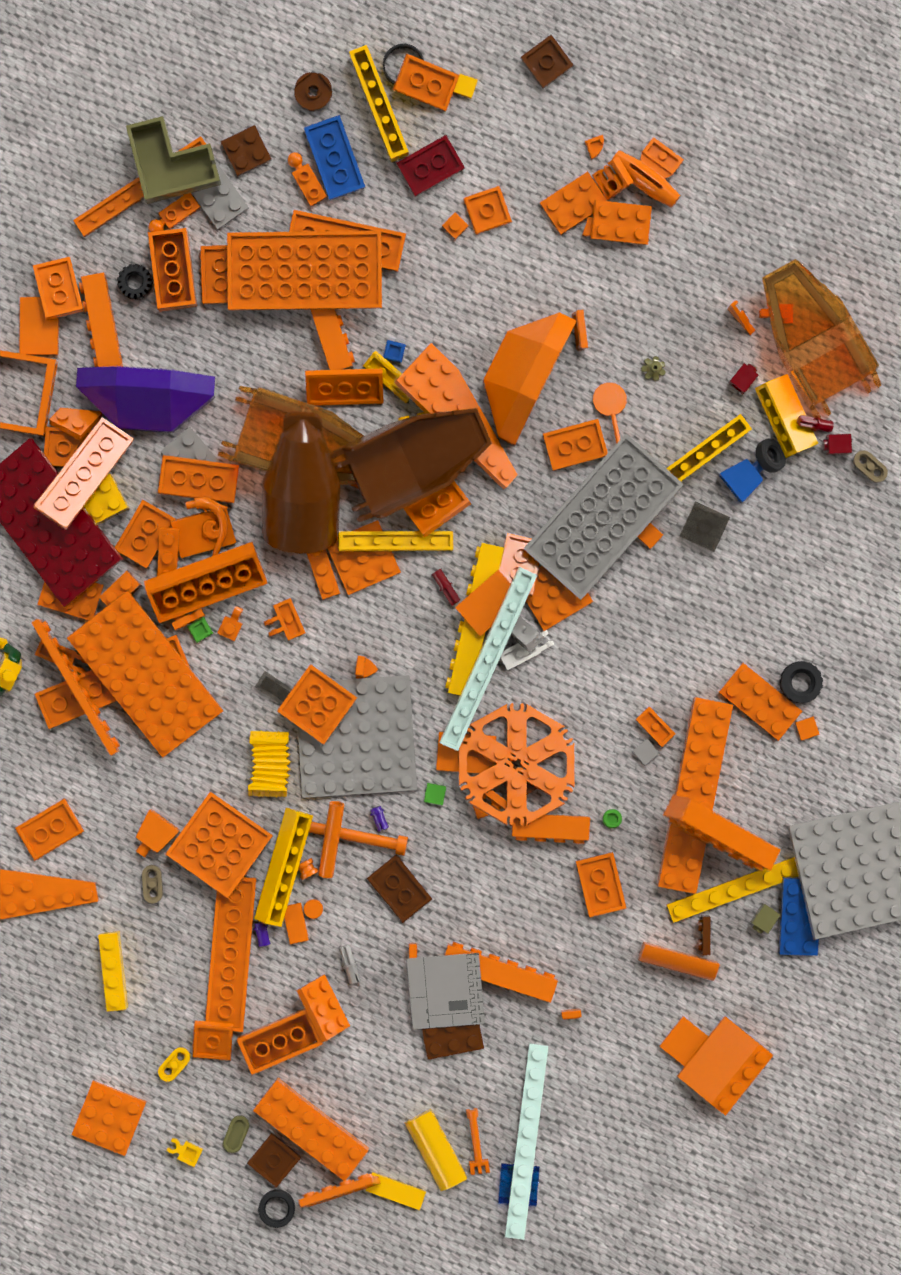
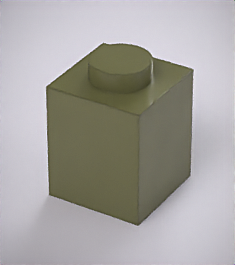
(764, 919)

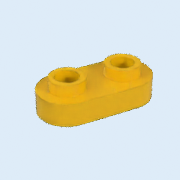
(174, 1064)

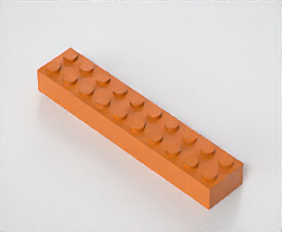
(698, 781)

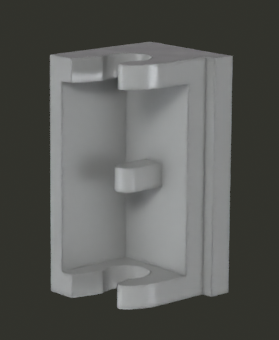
(526, 635)

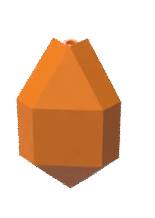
(522, 371)

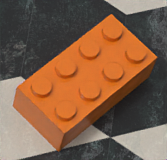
(172, 269)
(279, 1041)

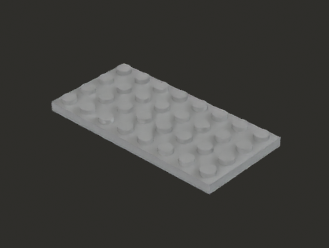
(603, 516)

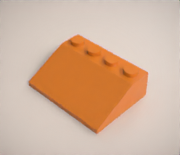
(725, 1065)

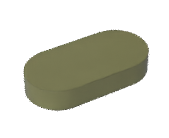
(236, 1134)

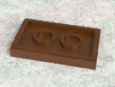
(399, 888)

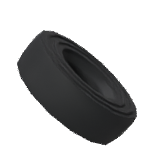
(763, 458)

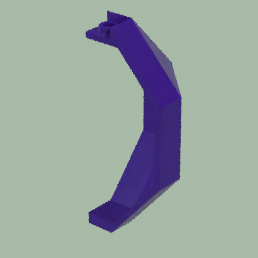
(146, 396)

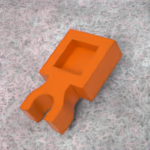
(184, 620)

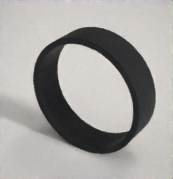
(394, 48)

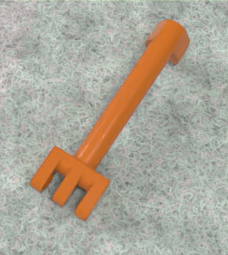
(479, 1162)

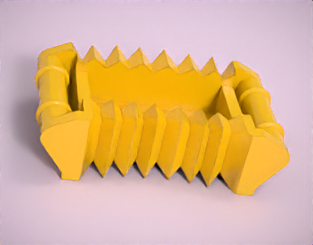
(270, 763)

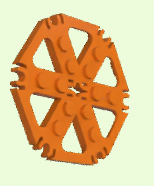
(515, 781)

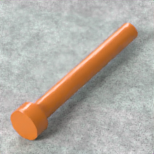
(398, 845)

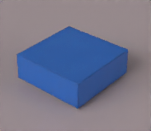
(394, 351)

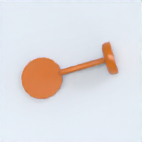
(610, 400)

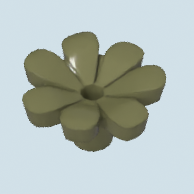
(649, 368)

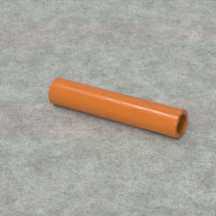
(331, 839)

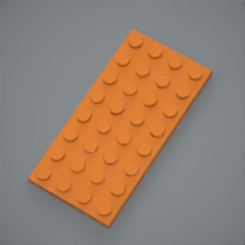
(304, 270)
(145, 673)

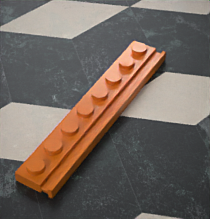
(72, 679)

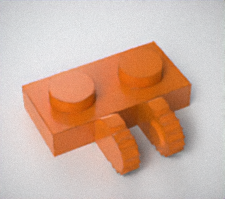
(288, 618)

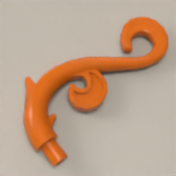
(218, 509)

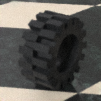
(134, 270)

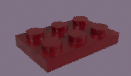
(430, 165)

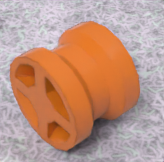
(307, 869)

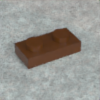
(704, 943)

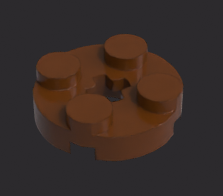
(302, 91)

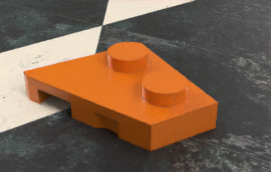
(75, 421)

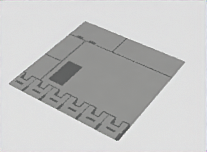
(445, 991)

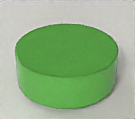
(612, 818)

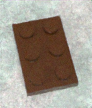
(452, 1040)

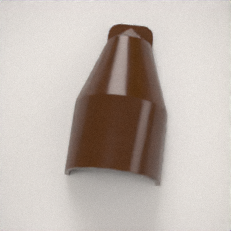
(301, 489)

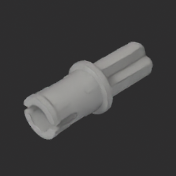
(349, 964)

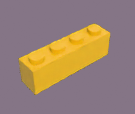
(113, 971)

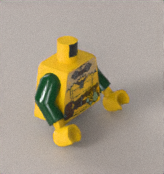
(9, 666)

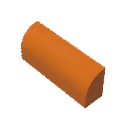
(678, 961)

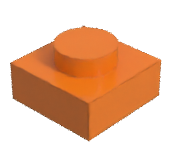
(455, 225)

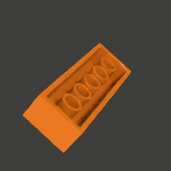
(205, 582)
(721, 833)
(311, 1129)

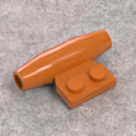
(652, 169)

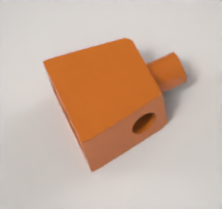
(155, 833)

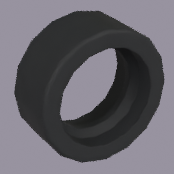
(262, 1211)

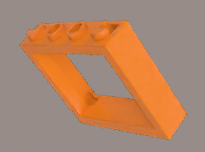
(47, 393)

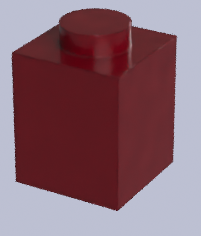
(744, 378)
(838, 444)

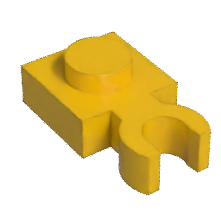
(188, 1153)

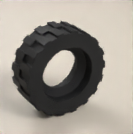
(801, 667)

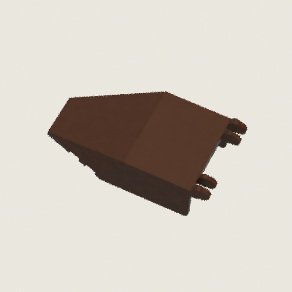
(412, 458)

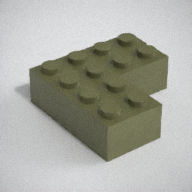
(165, 172)

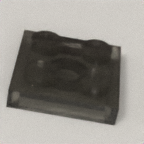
(704, 526)

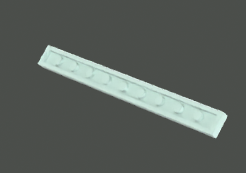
(488, 658)
(526, 1141)

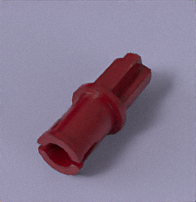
(815, 423)
(446, 587)

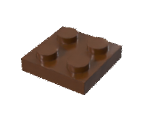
(547, 61)
(246, 150)
(274, 1160)

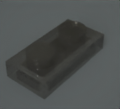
(273, 687)

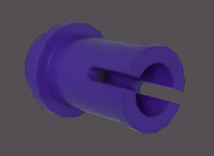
(379, 818)
(262, 934)

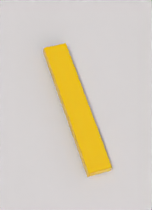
(394, 541)

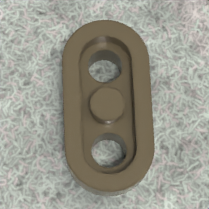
(870, 466)
(152, 884)

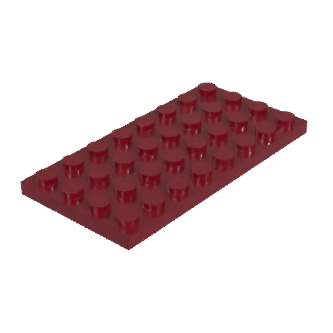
(63, 558)

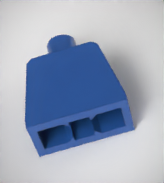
(742, 478)

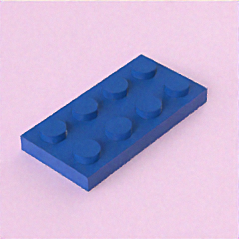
(334, 157)
(795, 927)

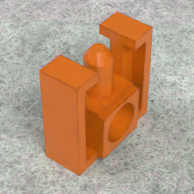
(609, 186)

